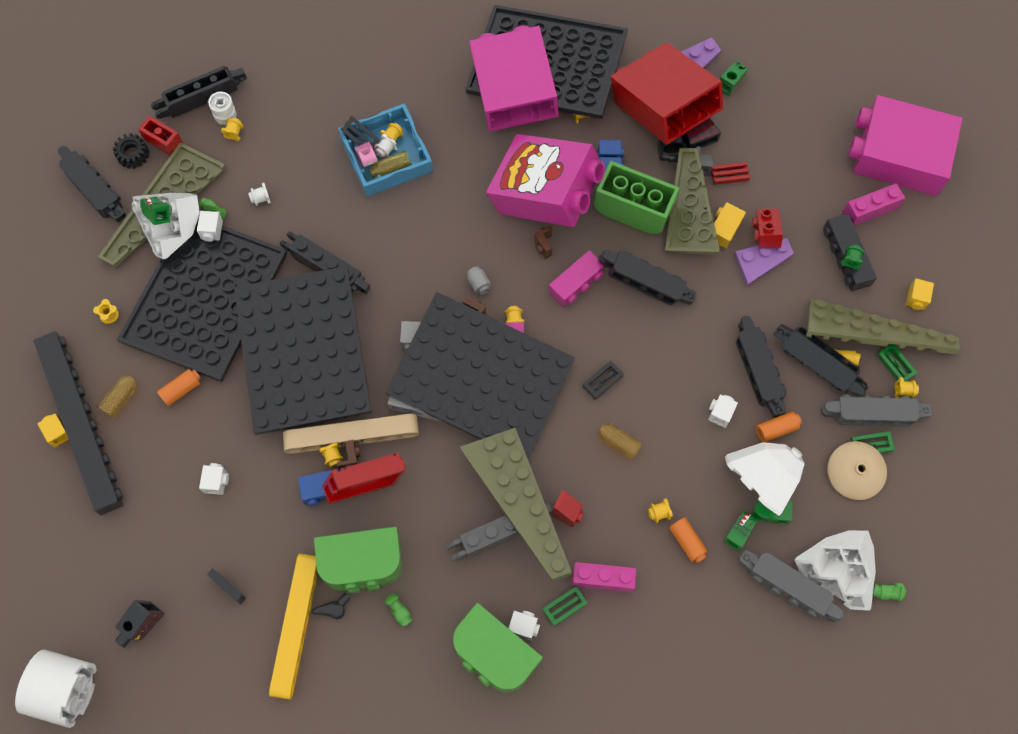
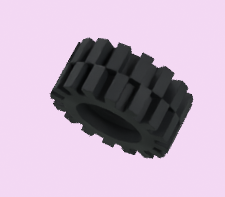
(126, 143)

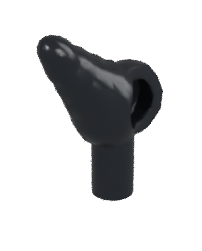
(334, 608)

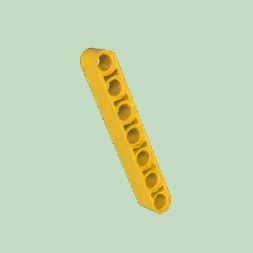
(294, 627)

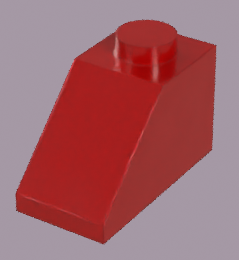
(567, 509)

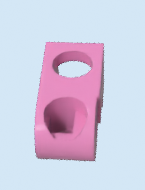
(366, 154)

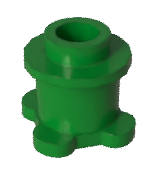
(853, 257)

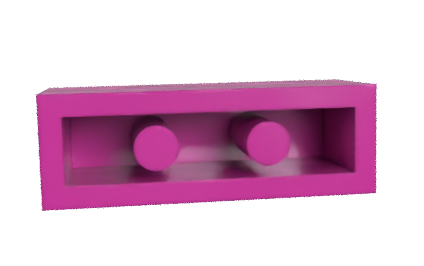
(874, 204)
(576, 279)
(604, 577)

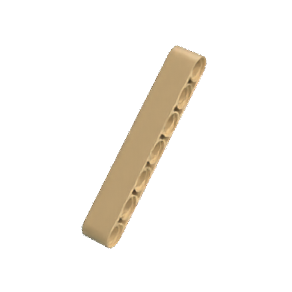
(359, 431)

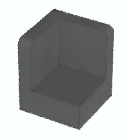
(707, 163)

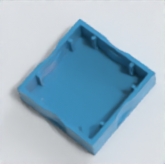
(410, 142)

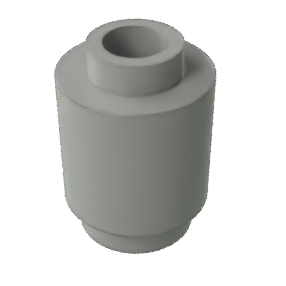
(478, 280)

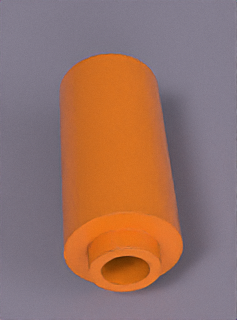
(179, 386)
(778, 426)
(689, 540)

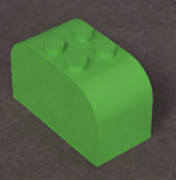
(635, 198)
(359, 559)
(494, 651)

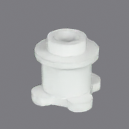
(385, 146)
(259, 195)

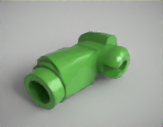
(210, 205)
(887, 592)
(398, 609)

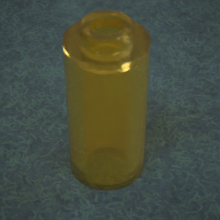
(390, 164)
(118, 395)
(619, 440)

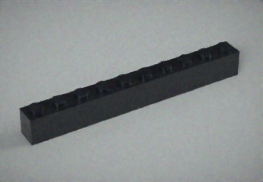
(78, 423)

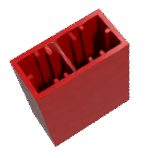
(667, 92)

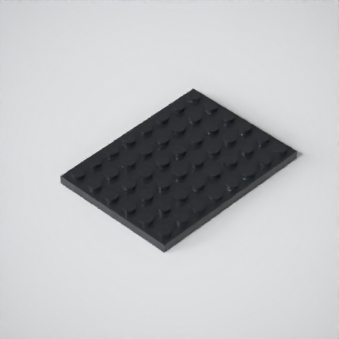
(578, 53)
(191, 301)
(302, 350)
(479, 373)

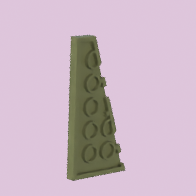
(691, 218)

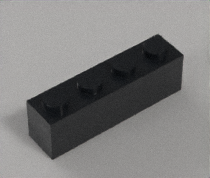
(841, 235)

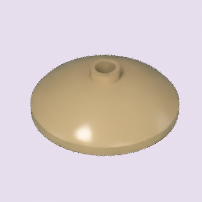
(844, 472)

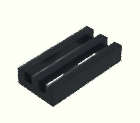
(348, 124)
(591, 390)
(225, 585)

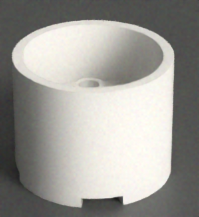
(55, 688)

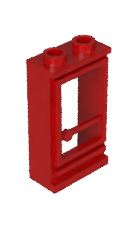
(363, 478)

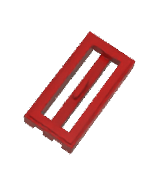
(730, 170)

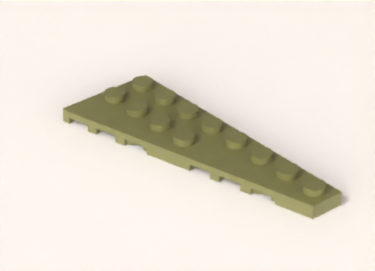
(182, 173)
(847, 324)
(509, 478)

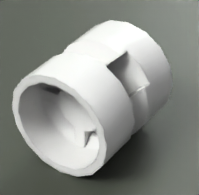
(222, 107)

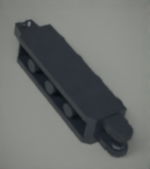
(197, 91)
(90, 185)
(320, 259)
(646, 278)
(822, 358)
(760, 367)

